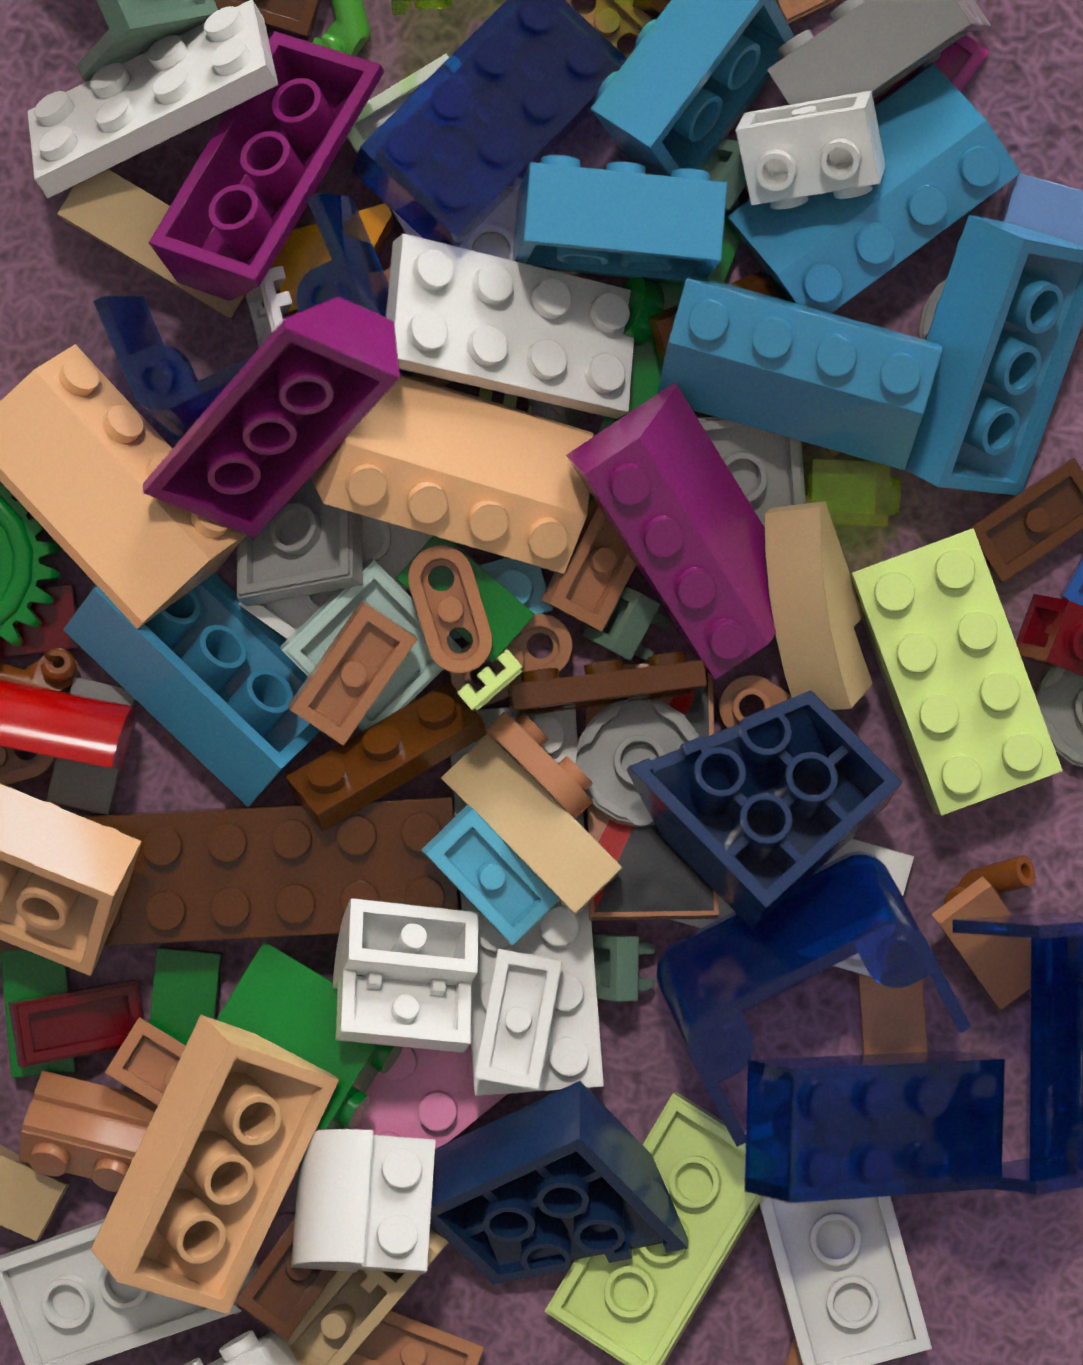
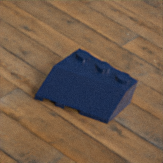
(765, 800)
(551, 1190)

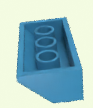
(936, 170)
(1005, 347)
(799, 371)
(208, 679)

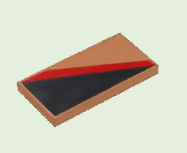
(653, 875)

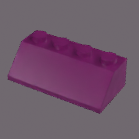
(262, 169)
(280, 416)
(684, 527)

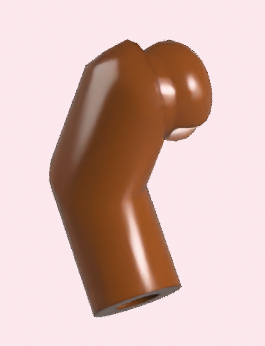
(51, 671)
(1002, 875)

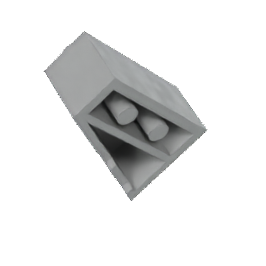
(872, 46)

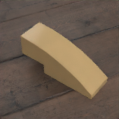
(125, 221)
(814, 605)
(532, 824)

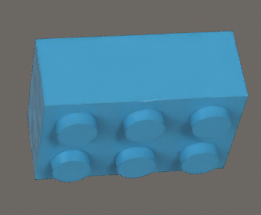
(690, 80)
(619, 220)

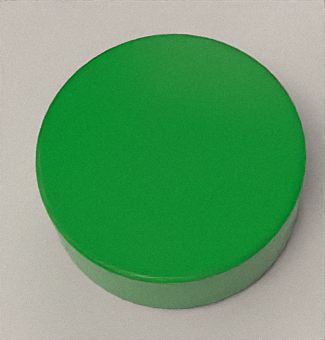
(644, 301)

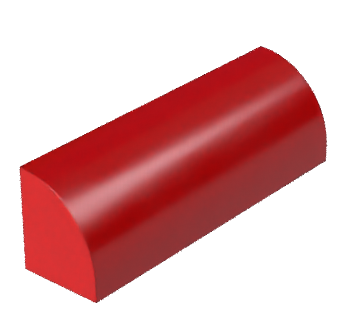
(64, 725)

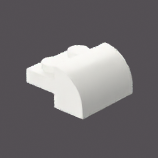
(405, 975)
(363, 1202)

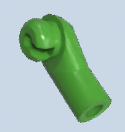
(349, 29)

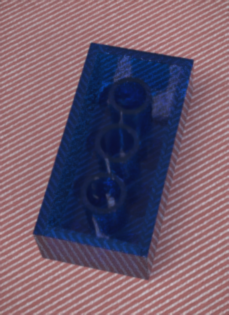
(487, 116)
(870, 1124)

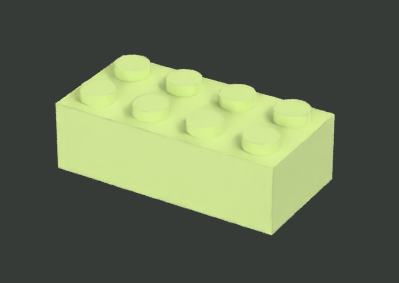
(954, 673)

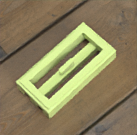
(493, 682)

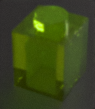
(855, 492)

